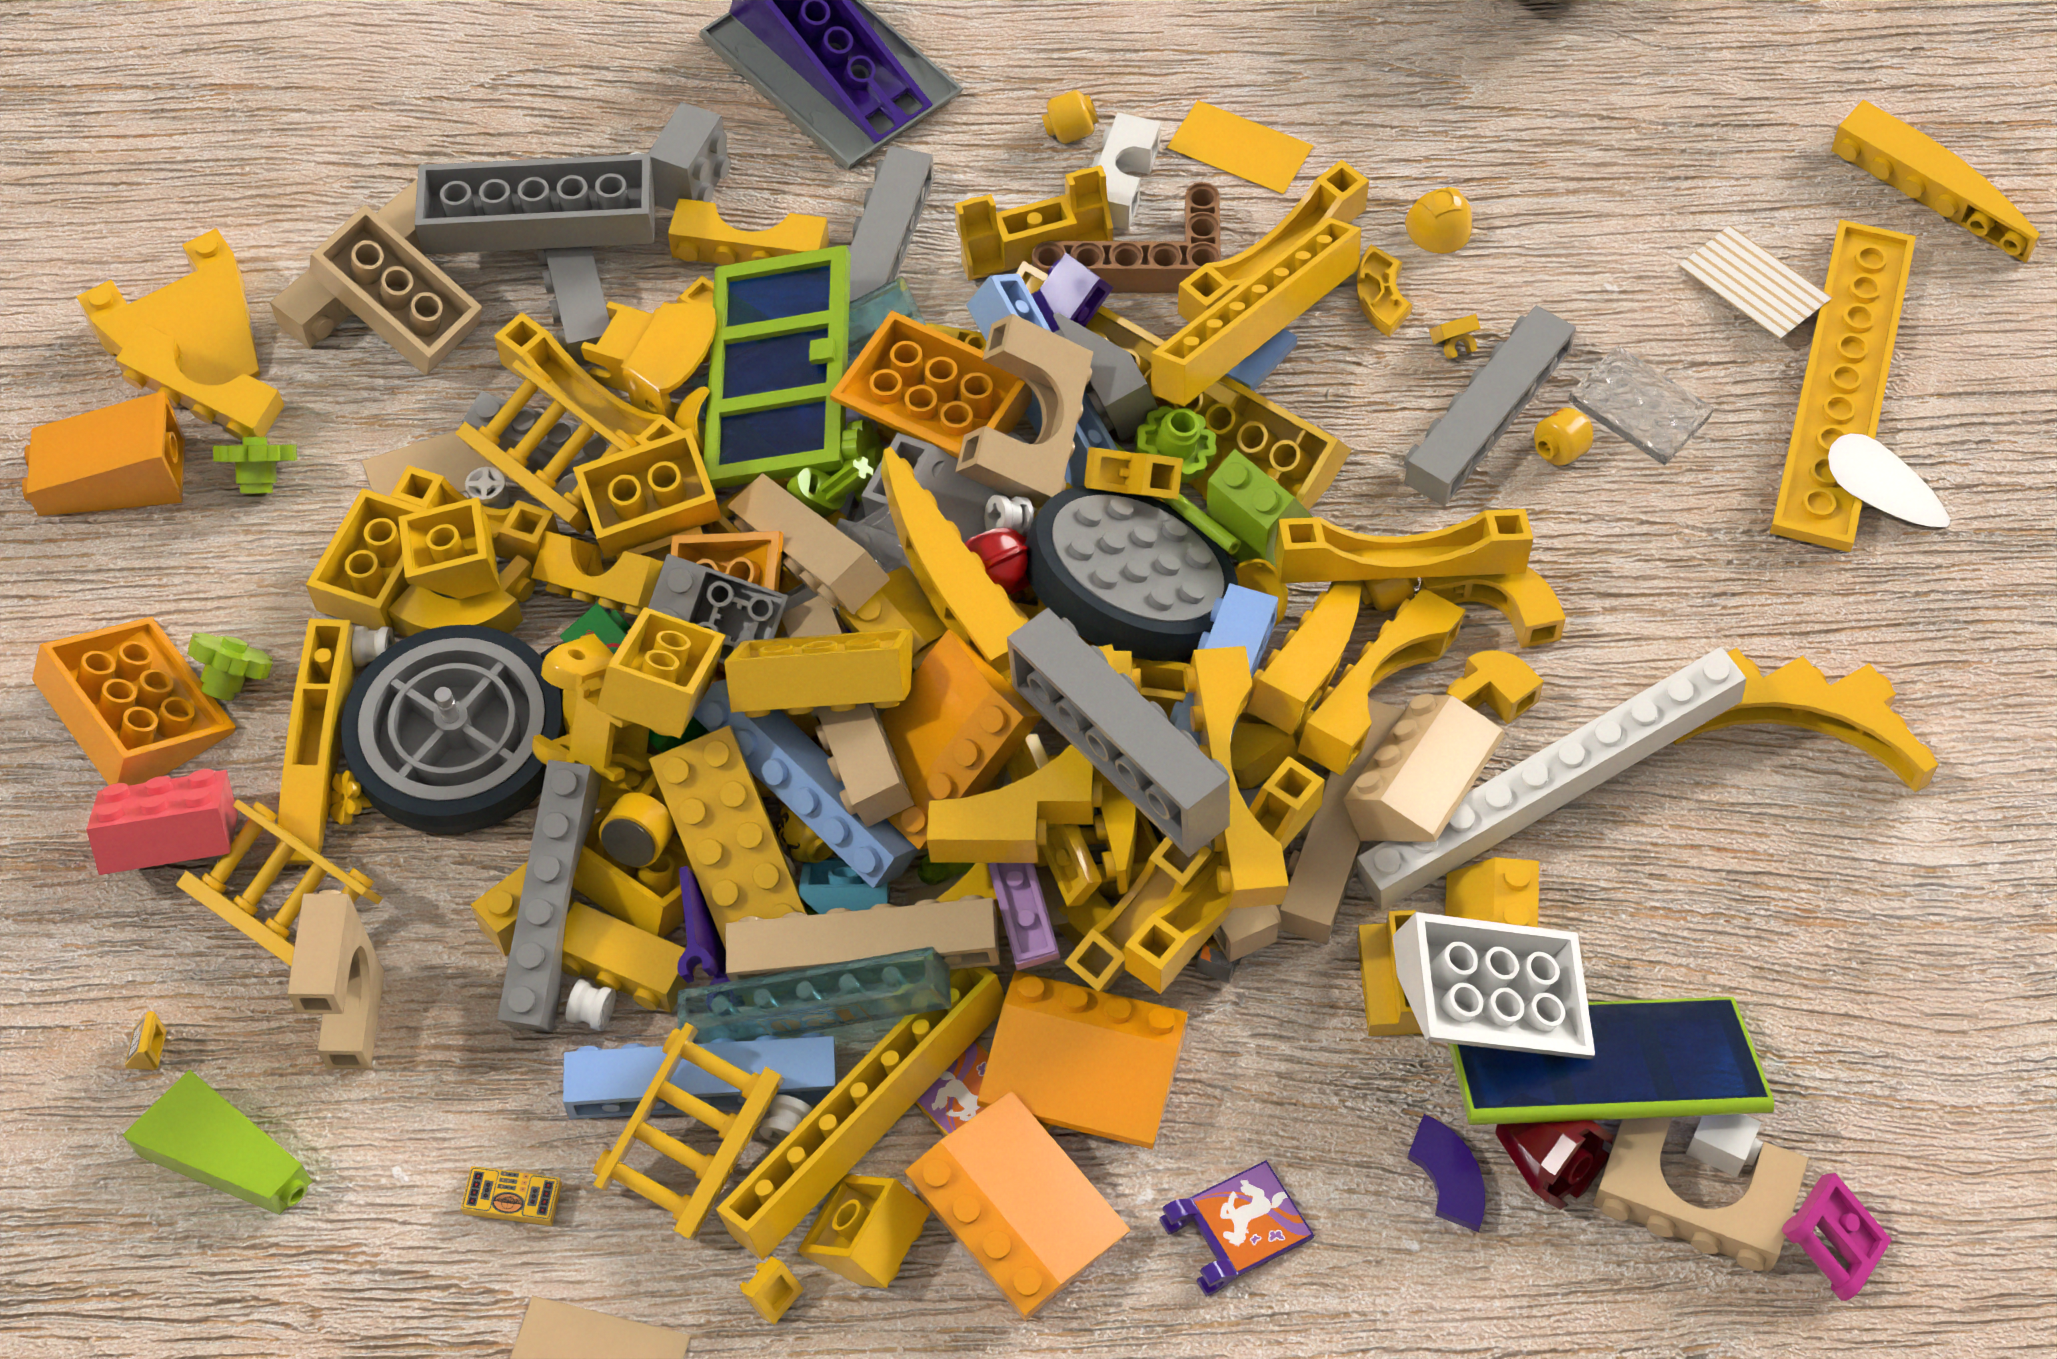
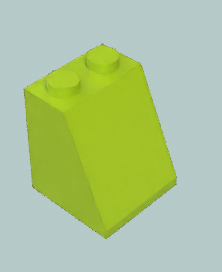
(1249, 506)

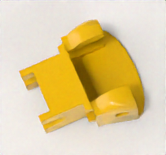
(652, 351)
(591, 734)

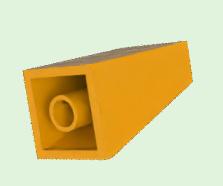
(107, 459)

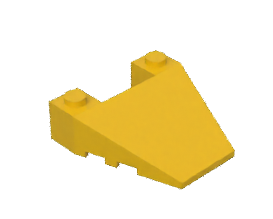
(201, 311)

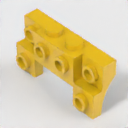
(1007, 238)

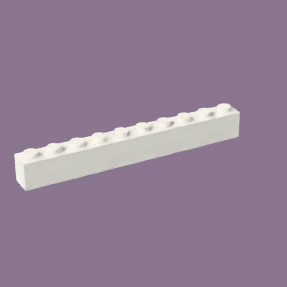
(1557, 776)

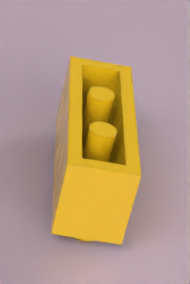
(622, 958)

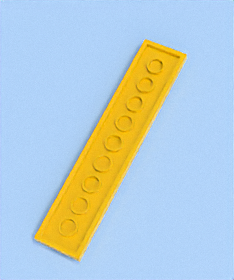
(1843, 380)

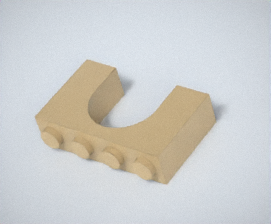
(1058, 376)
(338, 977)
(1745, 1231)

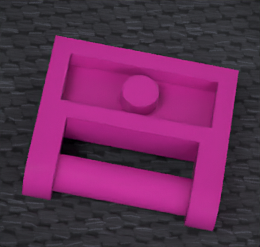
(1846, 1226)

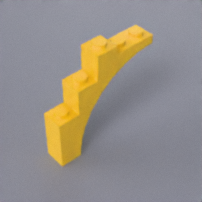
(1850, 710)
(1013, 820)

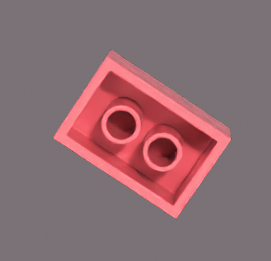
(162, 821)

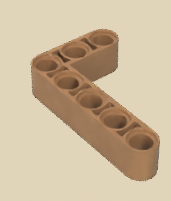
(1149, 264)

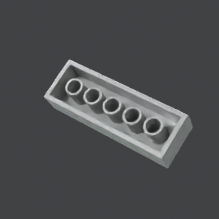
(535, 204)
(1120, 731)

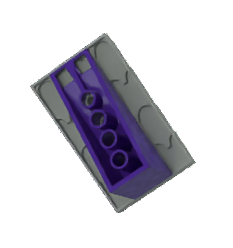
(832, 70)

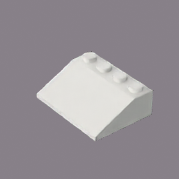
(1495, 985)

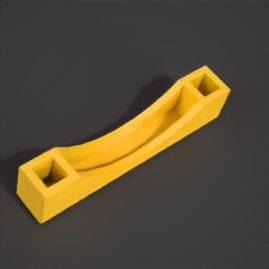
(1335, 194)
(532, 343)
(1478, 546)
(1418, 635)
(1250, 857)
(1185, 923)

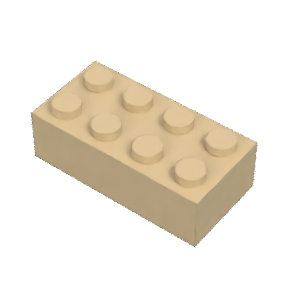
(395, 289)

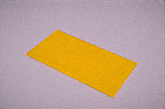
(1240, 146)

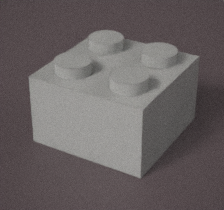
(689, 156)

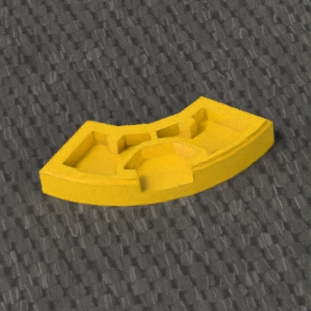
(1378, 290)

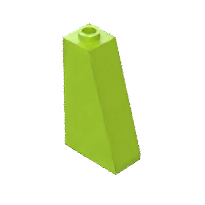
(215, 1144)

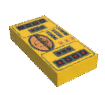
(511, 1196)

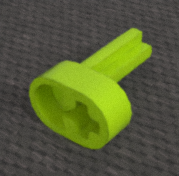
(828, 491)

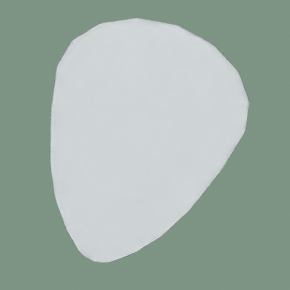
(1884, 481)

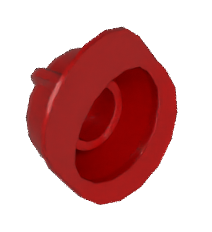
(1003, 556)

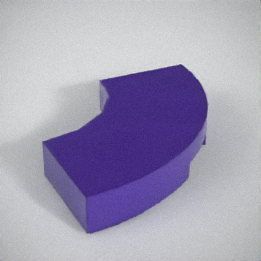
(1453, 1173)

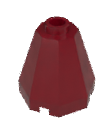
(1556, 1156)

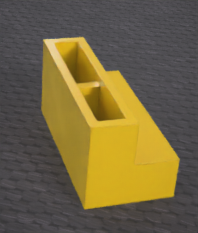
(1384, 998)

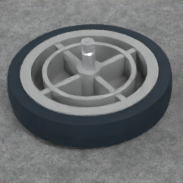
(1127, 571)
(449, 727)

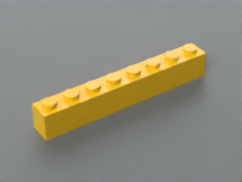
(1254, 312)
(858, 1113)

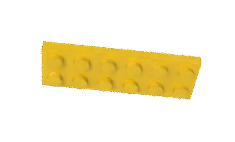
(726, 830)

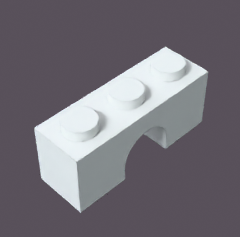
(1127, 147)

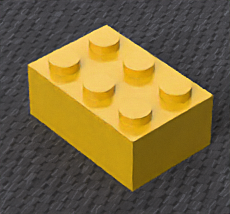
(647, 493)
(363, 563)
(660, 673)

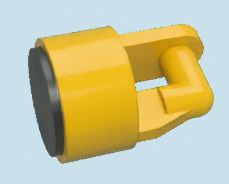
(638, 825)

